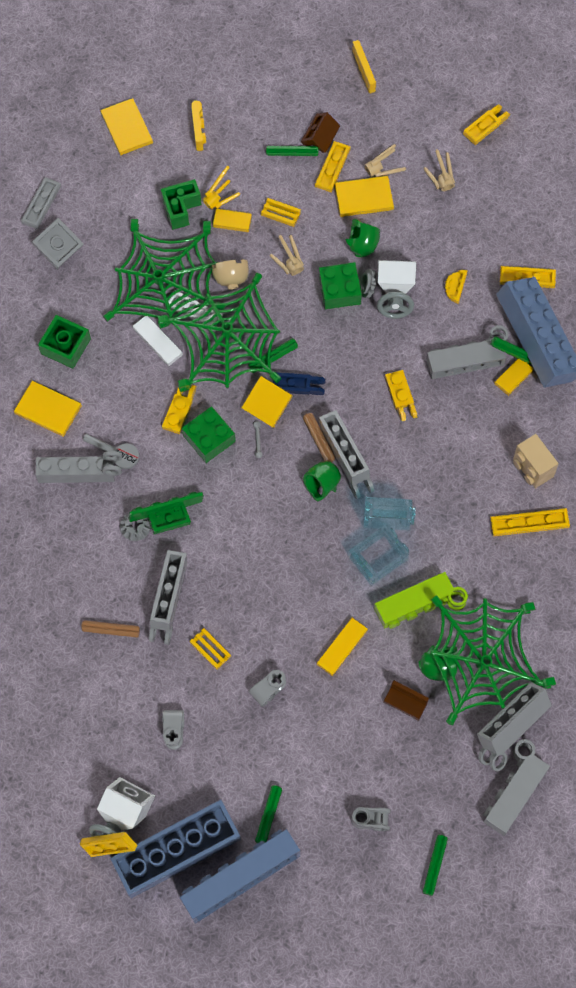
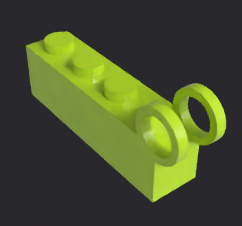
(418, 599)

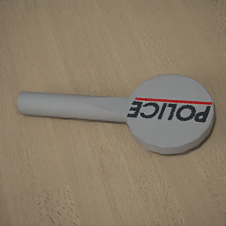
(129, 453)

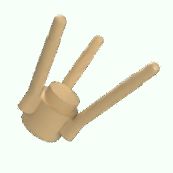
(374, 167)
(445, 180)
(294, 264)

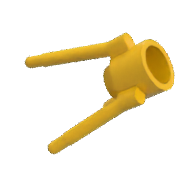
(212, 198)

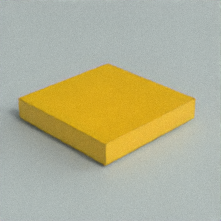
(267, 401)

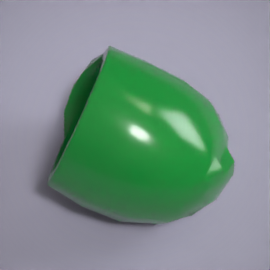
(363, 238)
(323, 475)
(430, 669)

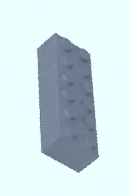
(539, 331)
(176, 849)
(240, 876)

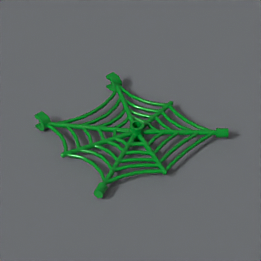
(160, 276)
(227, 332)
(484, 661)

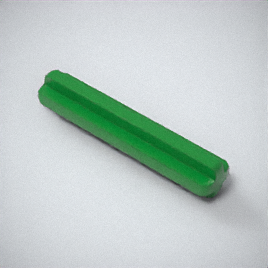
(292, 150)
(510, 349)
(276, 353)
(268, 814)
(435, 865)

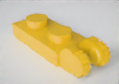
(198, 122)
(485, 125)
(400, 393)
(178, 411)

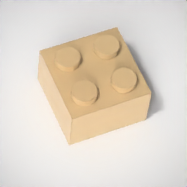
(535, 461)

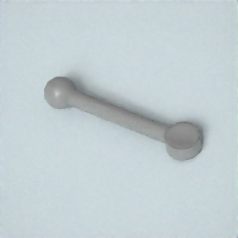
(257, 425)

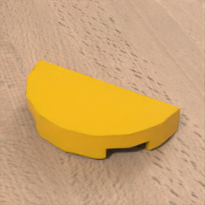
(454, 285)

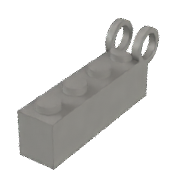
(467, 357)
(346, 452)
(78, 468)
(168, 594)
(512, 723)
(518, 791)

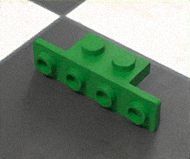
(168, 514)

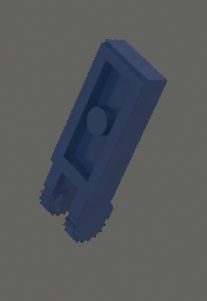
(300, 383)

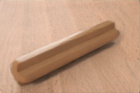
(318, 437)
(110, 628)

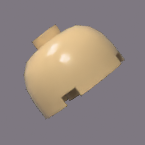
(231, 273)

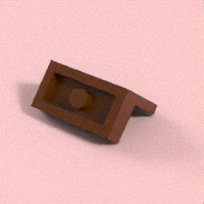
(321, 131)
(406, 700)

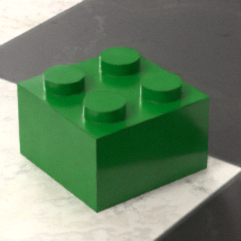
(340, 285)
(64, 341)
(208, 434)

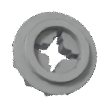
(368, 283)
(129, 532)

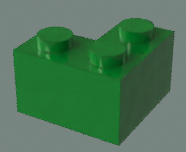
(179, 199)

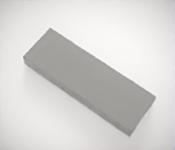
(41, 203)

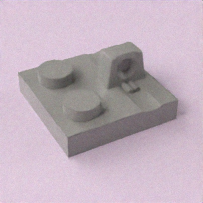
(57, 243)

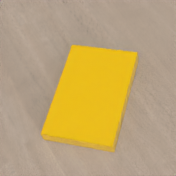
(126, 126)
(364, 196)
(47, 408)

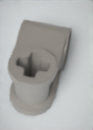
(266, 690)
(173, 725)
(373, 818)

